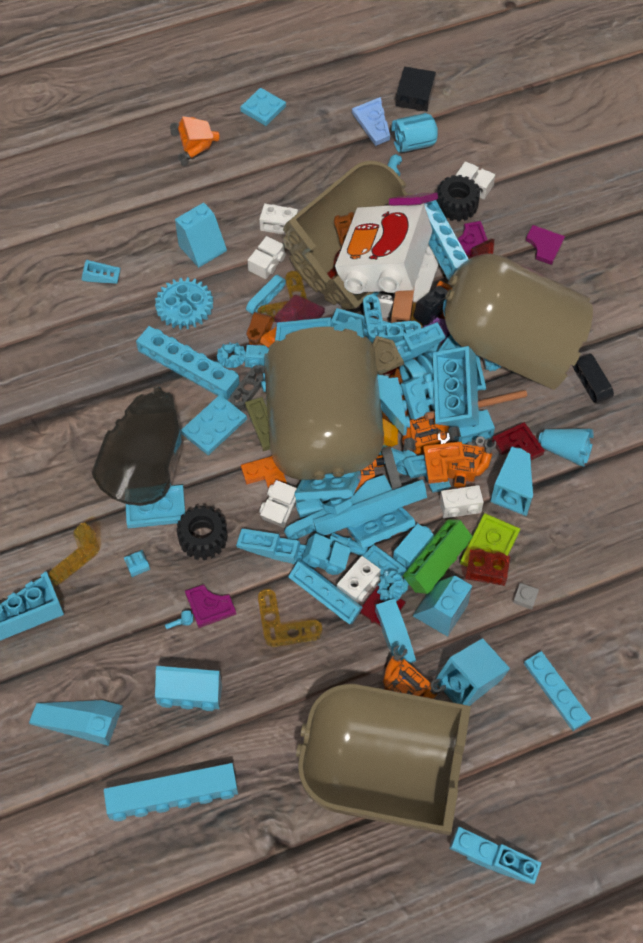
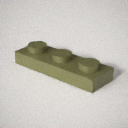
(259, 417)

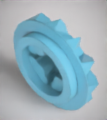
(233, 361)
(395, 590)

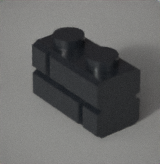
(430, 306)

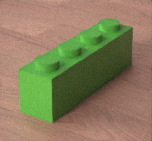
(437, 556)

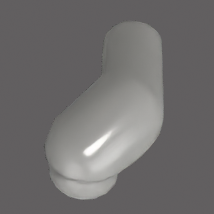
(480, 442)

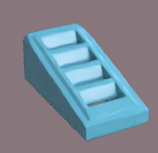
(99, 267)

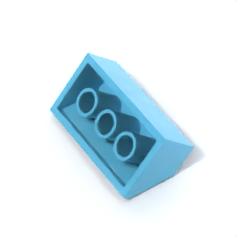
(455, 387)

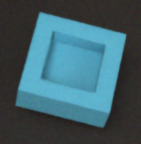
(337, 505)

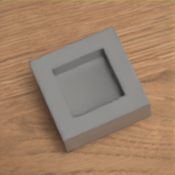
(525, 596)

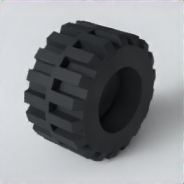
(462, 188)
(198, 519)

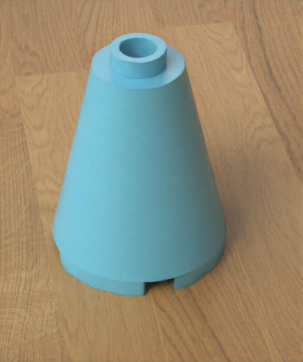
(568, 443)

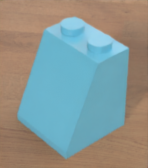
(200, 235)
(514, 483)
(444, 604)
(472, 673)

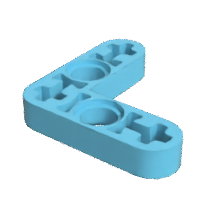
(379, 327)

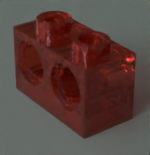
(486, 572)

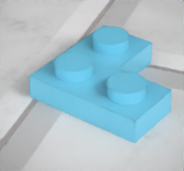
(417, 467)

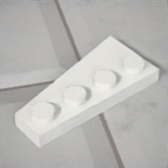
(426, 275)

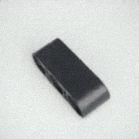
(593, 378)

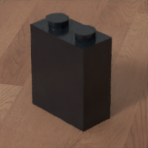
(415, 88)

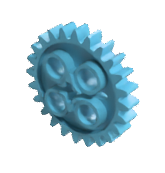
(181, 299)

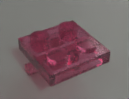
(299, 309)

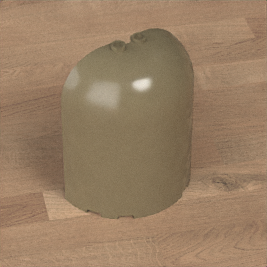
(313, 234)
(517, 318)
(323, 403)
(384, 756)

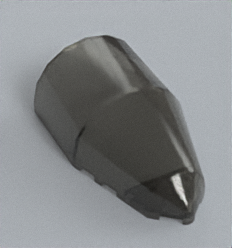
(140, 451)

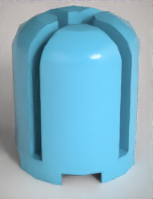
(415, 132)

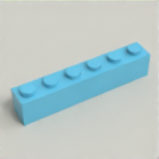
(170, 792)

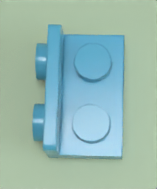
(255, 355)

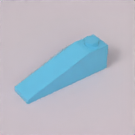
(81, 719)

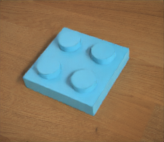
(263, 106)

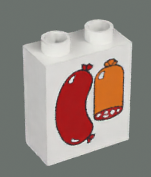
(384, 248)

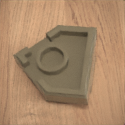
(386, 355)

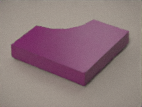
(413, 199)
(472, 236)
(545, 243)
(209, 607)

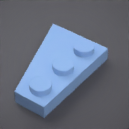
(372, 120)

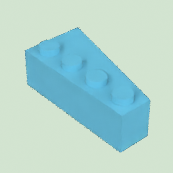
(29, 607)

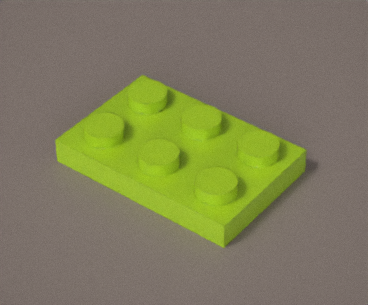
(492, 537)

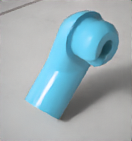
(394, 161)

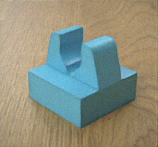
(136, 563)

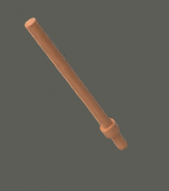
(490, 401)

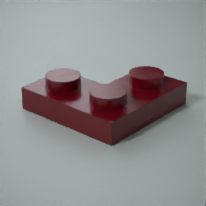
(519, 437)

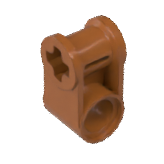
(343, 227)
(258, 327)

